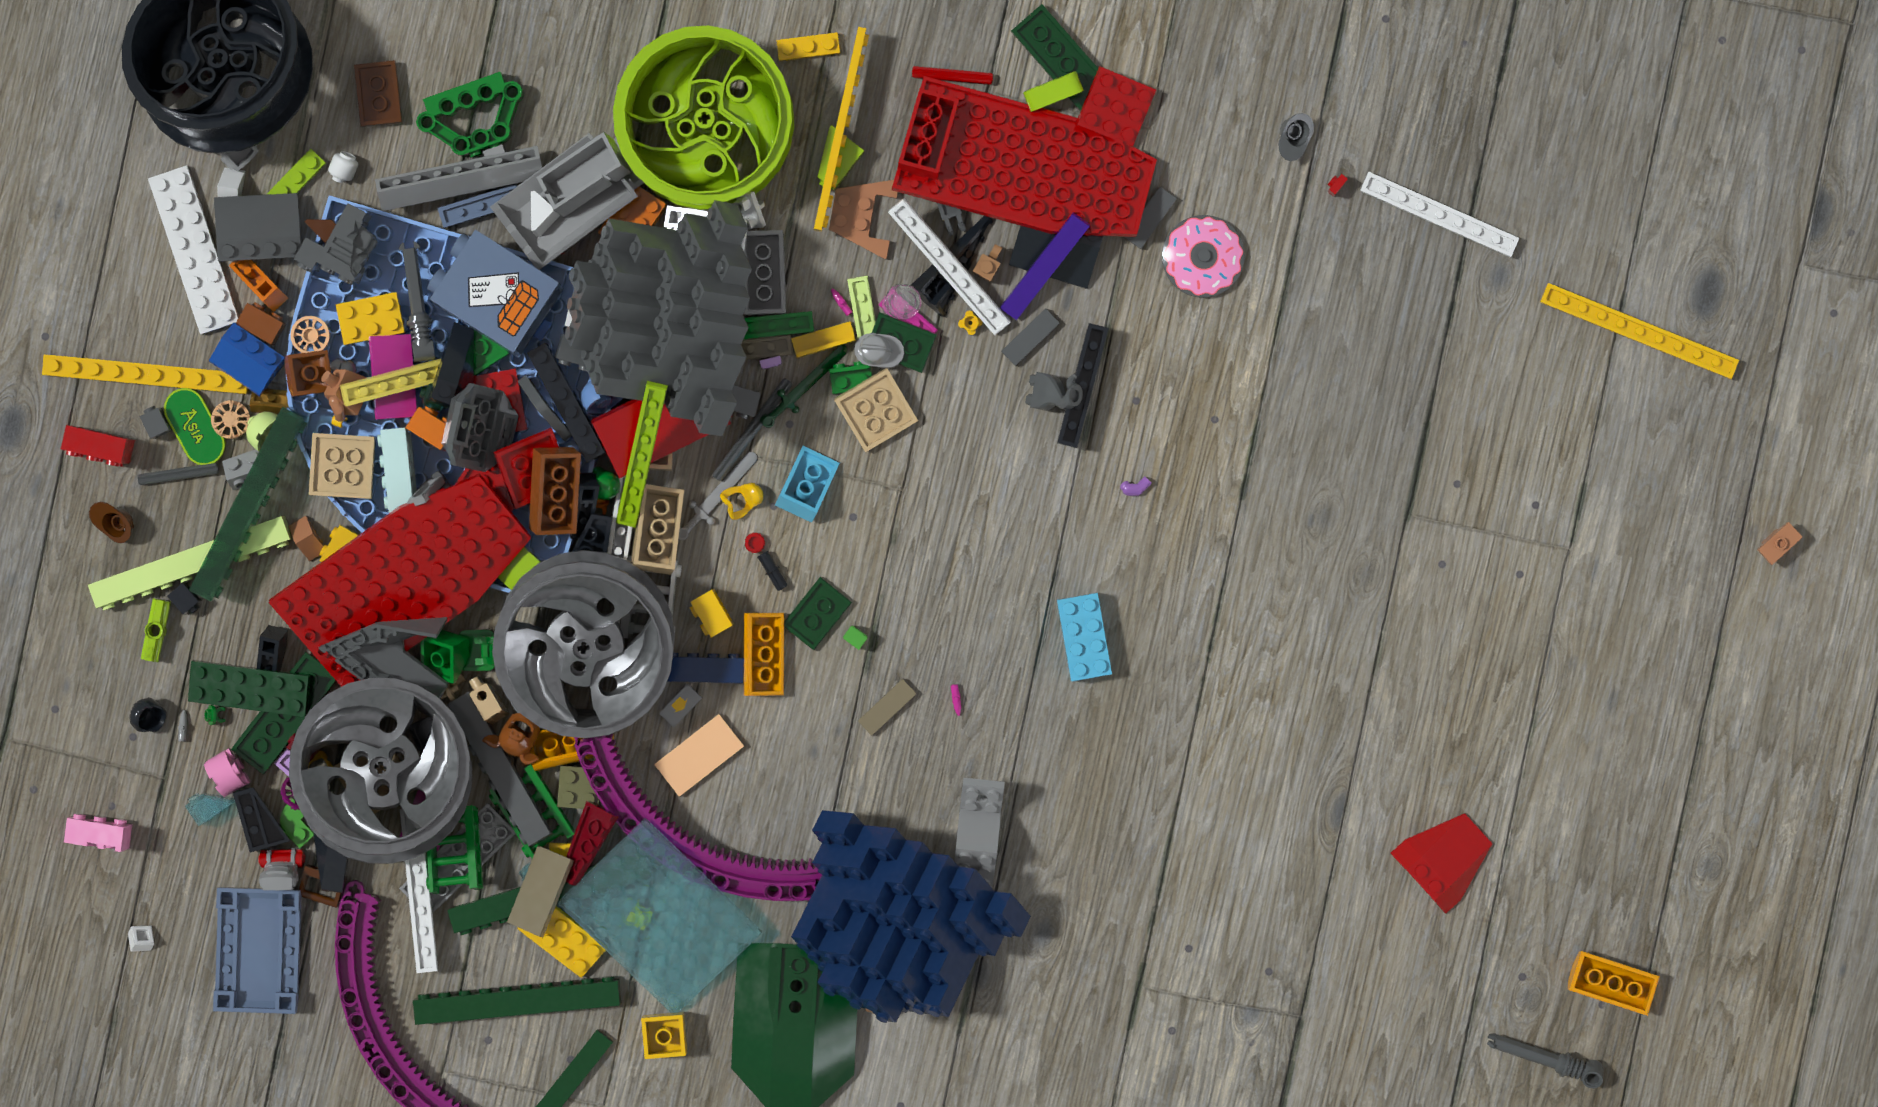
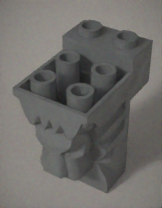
(345, 249)

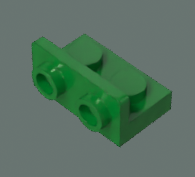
(845, 378)

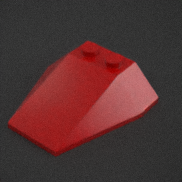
(1444, 859)

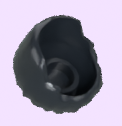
(147, 715)

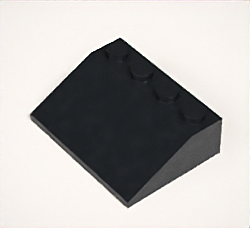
(1076, 266)

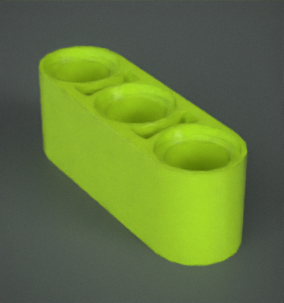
(1053, 91)

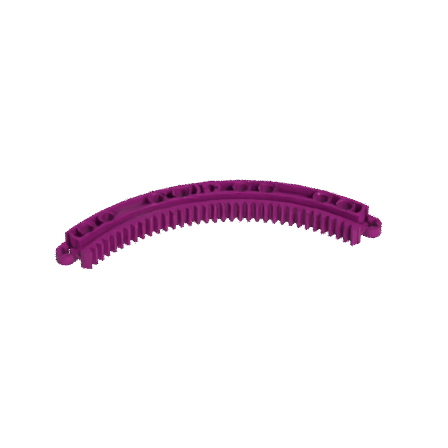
(742, 876)
(355, 975)

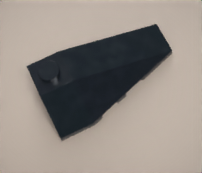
(455, 367)
(595, 534)
(331, 866)

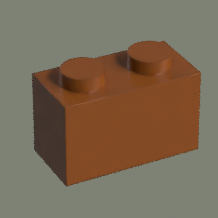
(260, 323)

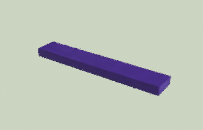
(1044, 266)

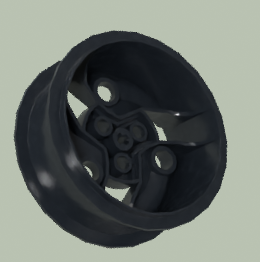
(166, 36)

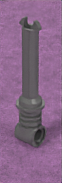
(419, 319)
(1563, 1063)

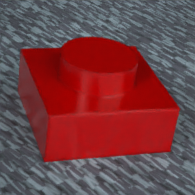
(1336, 183)

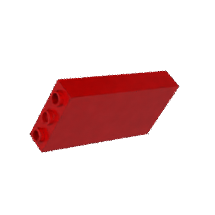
(618, 429)

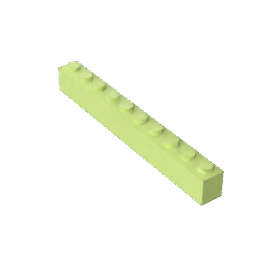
(181, 566)

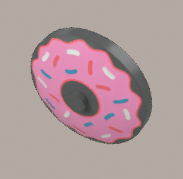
(1203, 256)

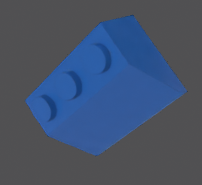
(247, 359)

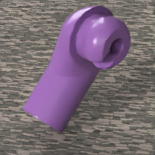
(1135, 489)

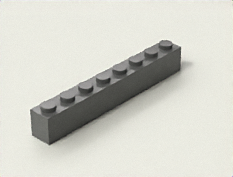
(502, 773)

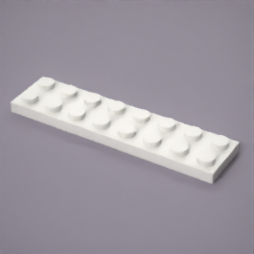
(194, 249)

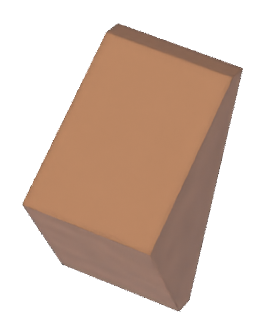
(306, 538)

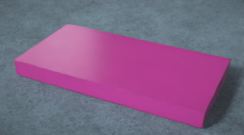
(387, 355)

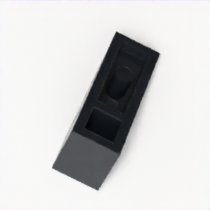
(586, 501)
(272, 648)

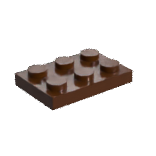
(378, 93)

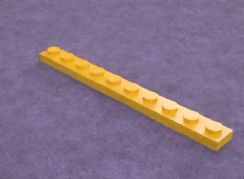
(843, 121)
(1639, 331)
(140, 374)

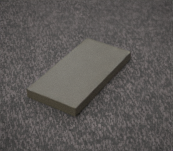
(540, 891)

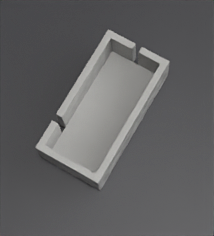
(583, 174)

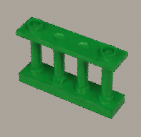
(552, 811)
(471, 858)

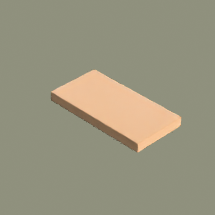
(699, 755)

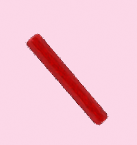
(952, 75)

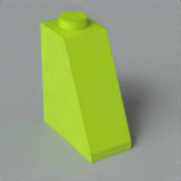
(850, 155)

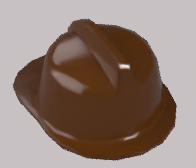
(111, 521)

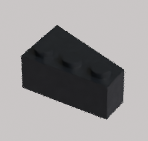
(257, 821)

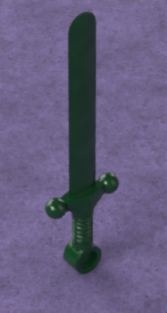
(788, 400)

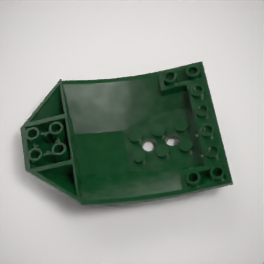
(786, 1054)

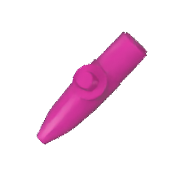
(841, 302)
(956, 699)

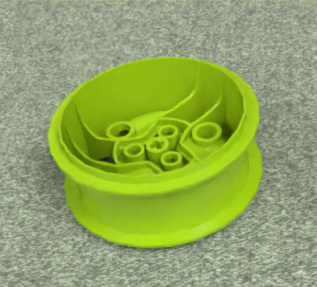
(670, 70)

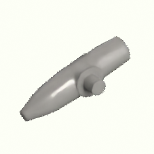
(182, 727)

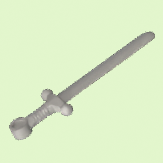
(714, 498)

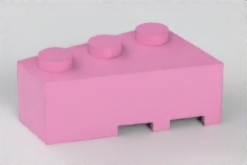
(98, 832)

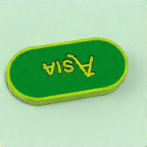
(192, 426)

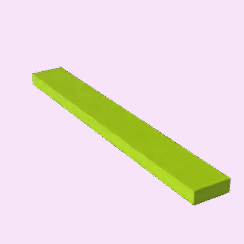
(641, 454)

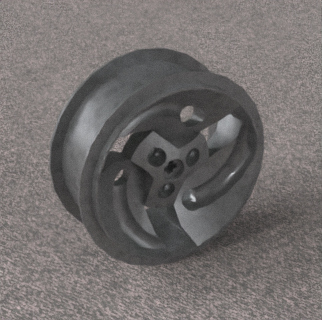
(575, 585)
(354, 717)

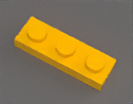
(808, 46)

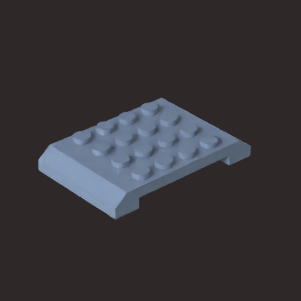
(257, 950)

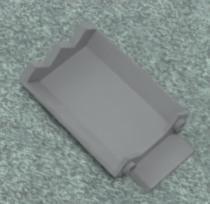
(515, 212)

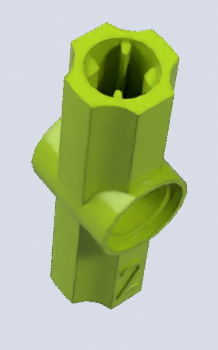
(158, 616)

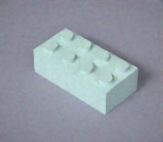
(398, 466)

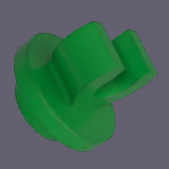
(211, 715)

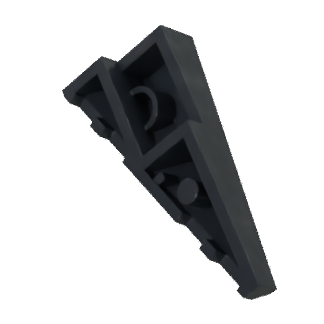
(932, 285)

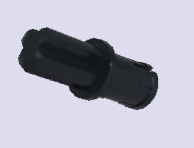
(772, 571)

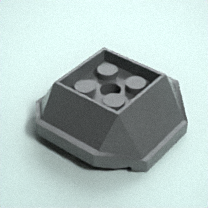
(478, 425)

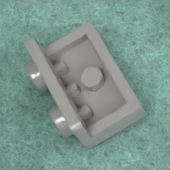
(238, 467)

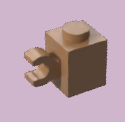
(987, 265)

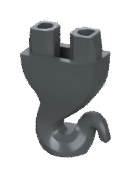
(1050, 392)

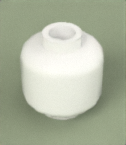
(343, 167)

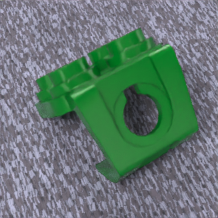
(480, 650)

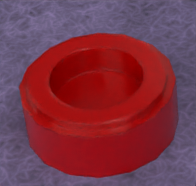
(754, 542)

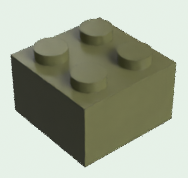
(575, 788)

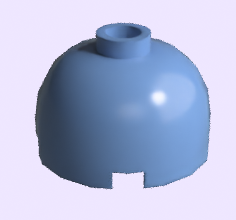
(595, 402)

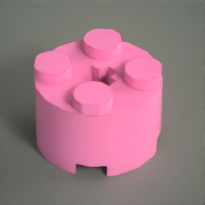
(226, 772)

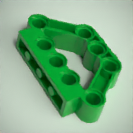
(504, 118)

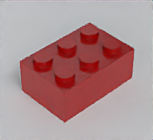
(97, 446)

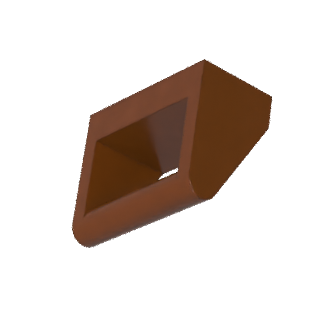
(313, 871)

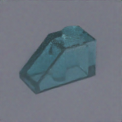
(207, 806)

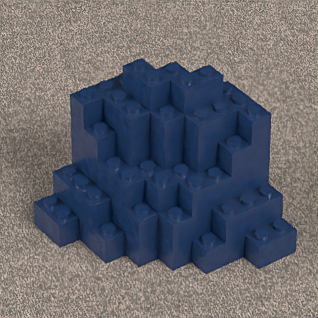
(897, 920)

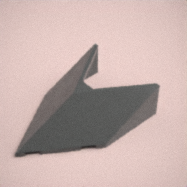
(380, 652)

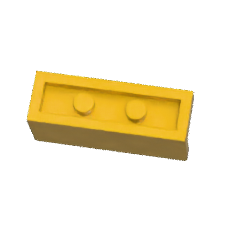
(823, 339)

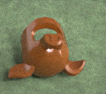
(515, 740)

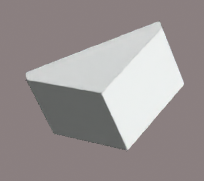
(231, 183)
(541, 214)

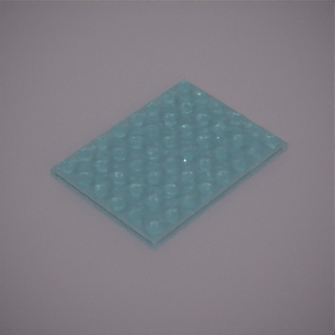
(659, 917)

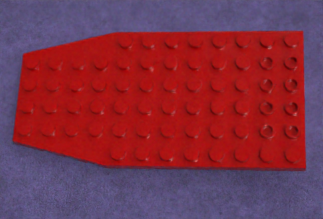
(1019, 163)
(405, 567)

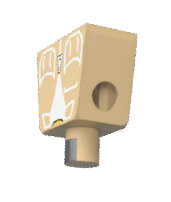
(492, 708)

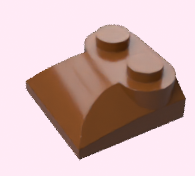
(305, 372)

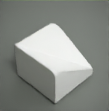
(141, 938)

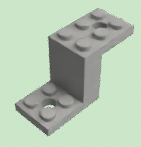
(979, 826)

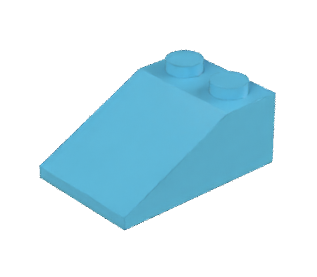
(807, 484)

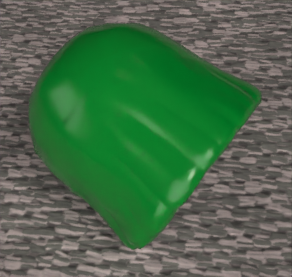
(608, 483)

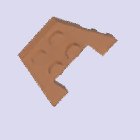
(854, 211)

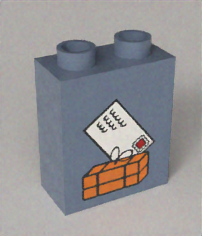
(494, 292)

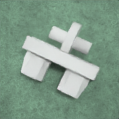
(751, 210)

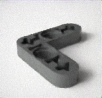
(543, 408)

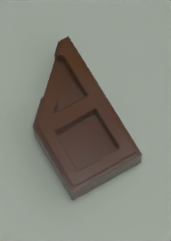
(322, 228)

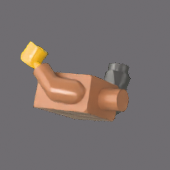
(343, 373)

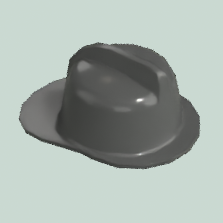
(1295, 136)

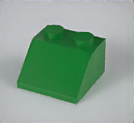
(445, 654)

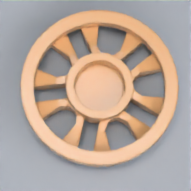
(310, 334)
(230, 419)

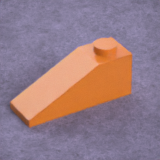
(259, 283)

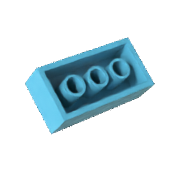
(1084, 636)

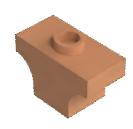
(1779, 543)

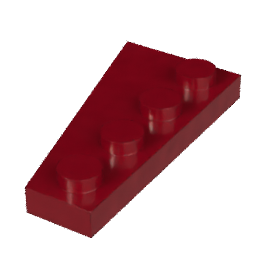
(588, 838)

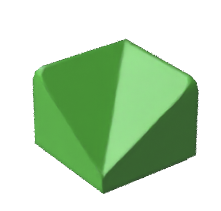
(855, 637)

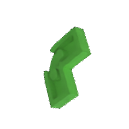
(294, 826)

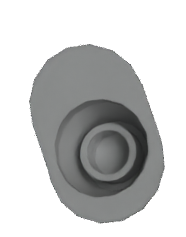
(879, 350)

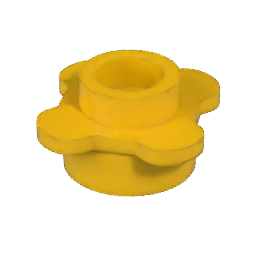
(971, 329)

